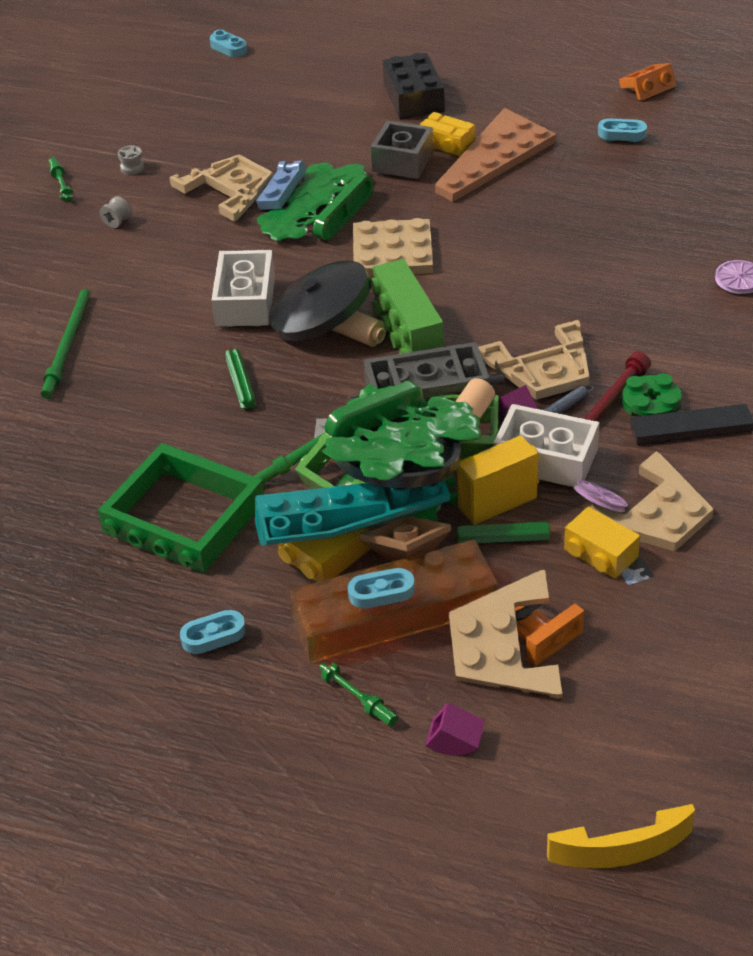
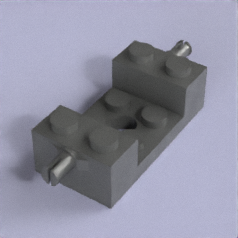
(448, 368)

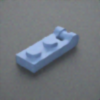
(281, 185)

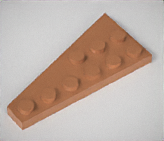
(496, 150)

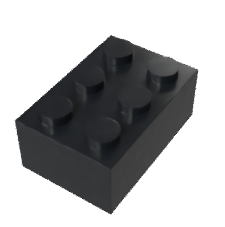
(413, 85)

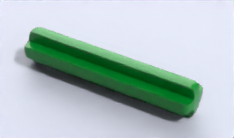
(240, 379)
(504, 532)

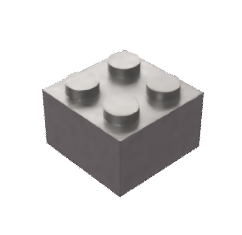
(402, 149)

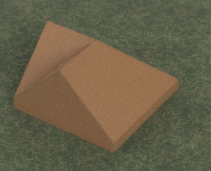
(405, 537)

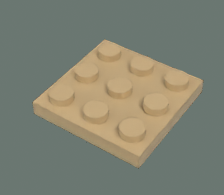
(391, 241)

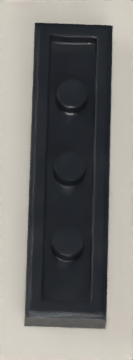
(691, 424)

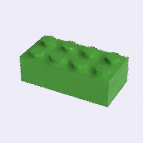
(405, 308)

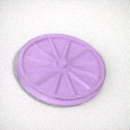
(735, 276)
(601, 496)

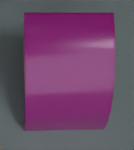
(518, 397)
(454, 731)

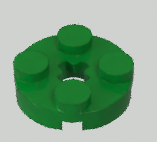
(640, 389)

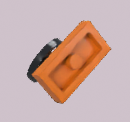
(545, 635)

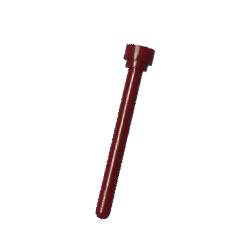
(636, 365)

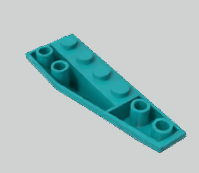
(339, 510)

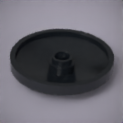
(320, 300)
(413, 474)

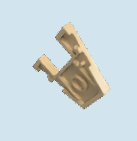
(233, 176)
(547, 370)
(669, 512)
(488, 641)

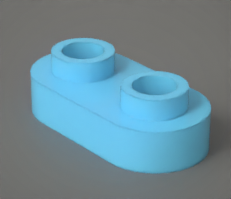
(228, 43)
(622, 129)
(381, 588)
(212, 631)

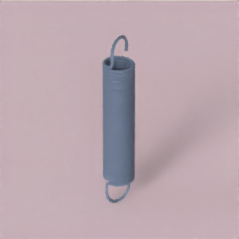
(569, 400)

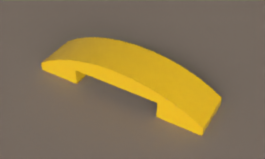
(622, 848)

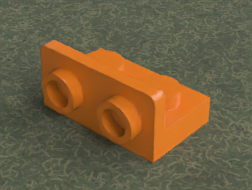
(650, 80)

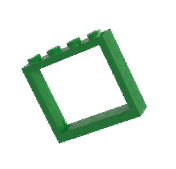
(194, 470)

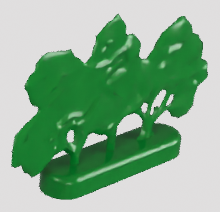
(319, 190)
(397, 442)

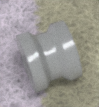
(131, 160)
(115, 212)

